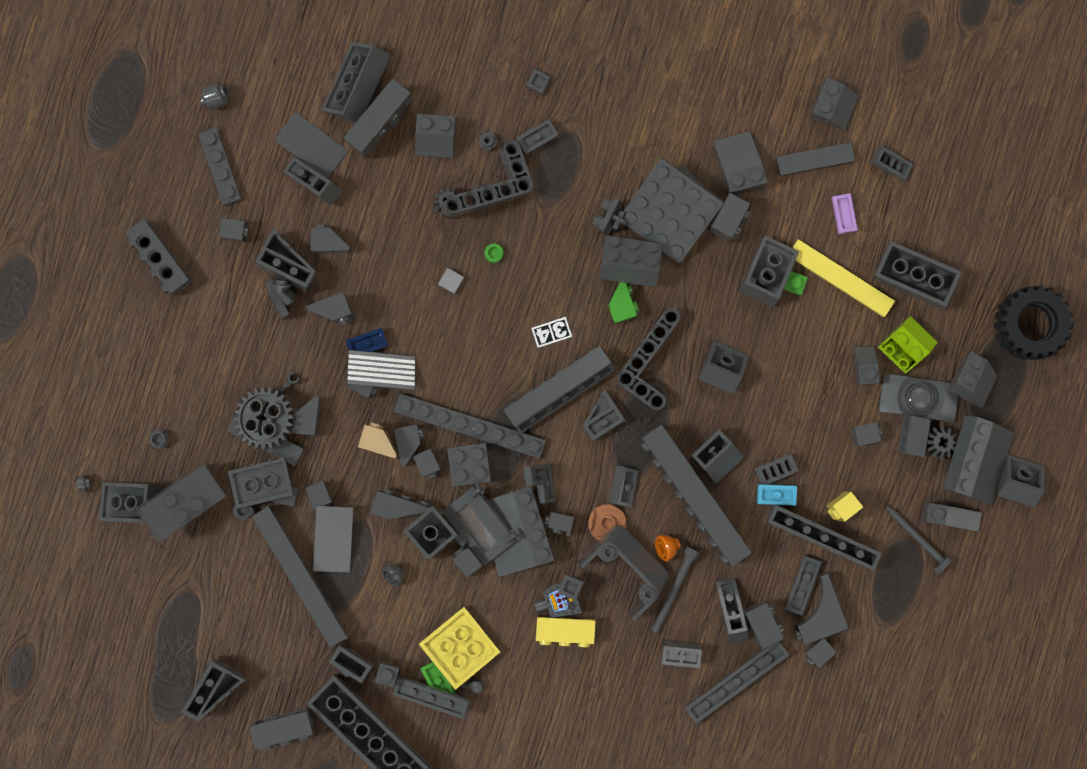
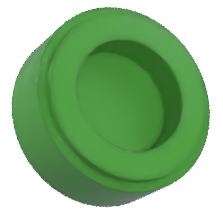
(494, 253)

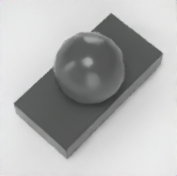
(277, 301)

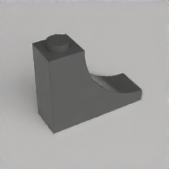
(826, 617)

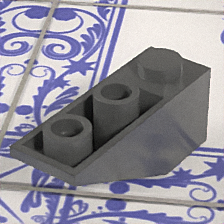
(391, 506)

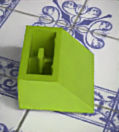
(908, 344)

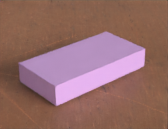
(844, 213)

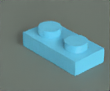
(776, 494)

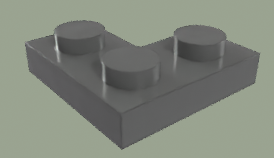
(541, 477)

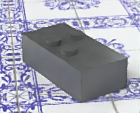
(378, 118)
(917, 275)
(180, 502)

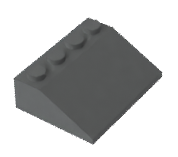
(978, 460)
(532, 548)

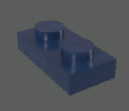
(368, 342)

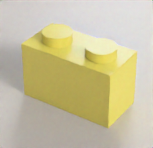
(844, 506)

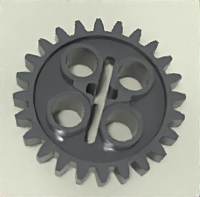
(280, 422)

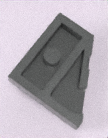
(603, 417)

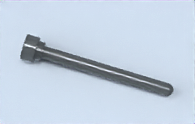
(690, 556)

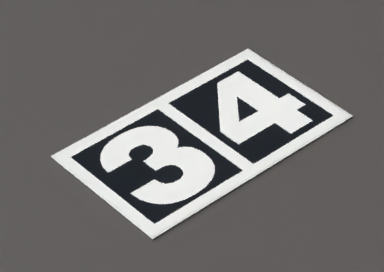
(551, 332)

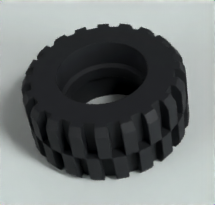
(1057, 316)

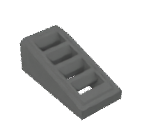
(875, 161)
(791, 462)

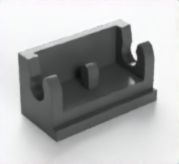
(914, 435)
(681, 653)

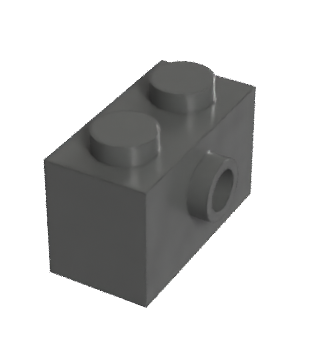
(351, 663)

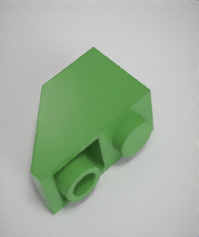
(621, 305)

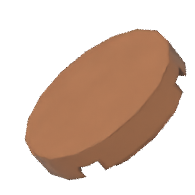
(604, 518)

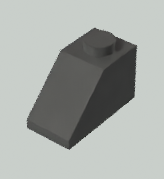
(327, 241)
(866, 366)
(307, 418)
(408, 442)

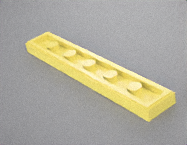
(842, 279)

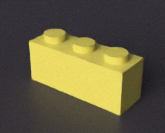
(565, 631)

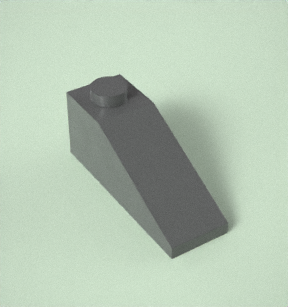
(312, 181)
(951, 516)
(732, 611)

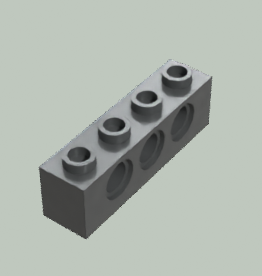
(179, 278)

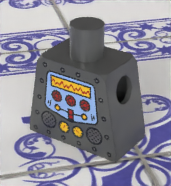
(557, 603)

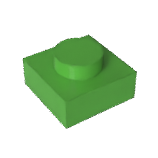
(795, 283)

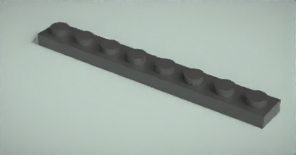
(469, 426)

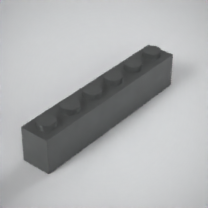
(559, 389)
(823, 537)

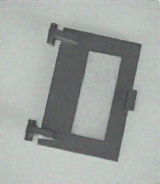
(479, 525)

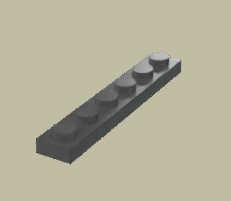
(736, 681)

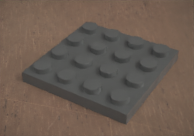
(671, 209)

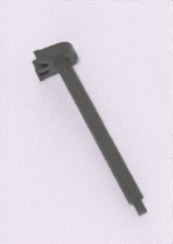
(943, 562)

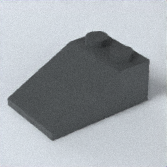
(739, 163)
(768, 271)
(122, 499)

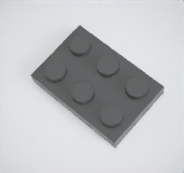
(260, 483)

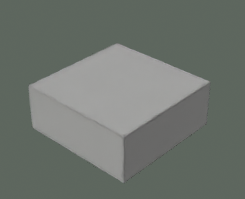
(451, 281)

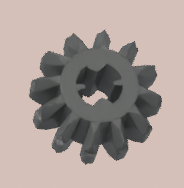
(441, 198)
(935, 439)

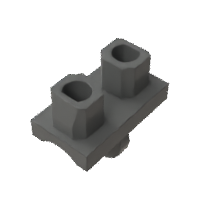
(613, 217)

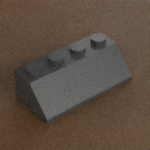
(356, 82)

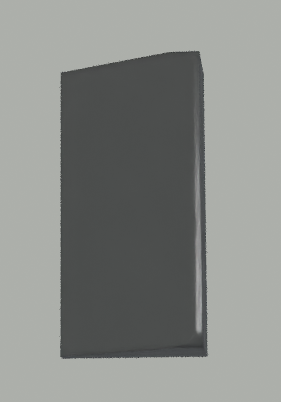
(624, 486)

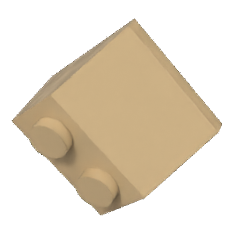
(377, 441)

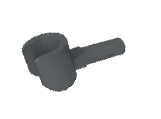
(289, 383)
(477, 686)

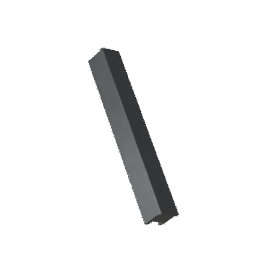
(300, 576)

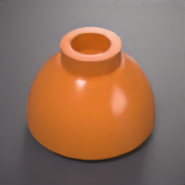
(666, 547)

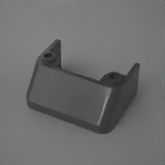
(622, 543)

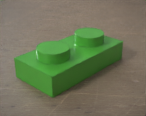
(435, 678)

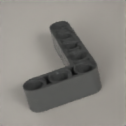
(494, 190)
(645, 358)

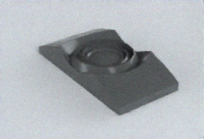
(917, 398)

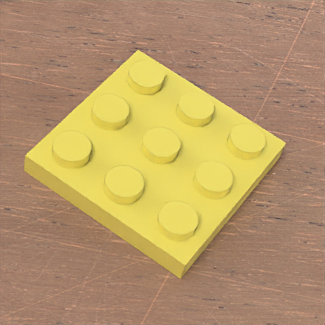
(459, 648)

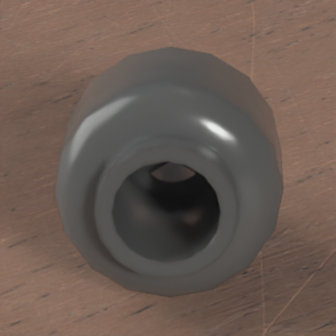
(215, 96)

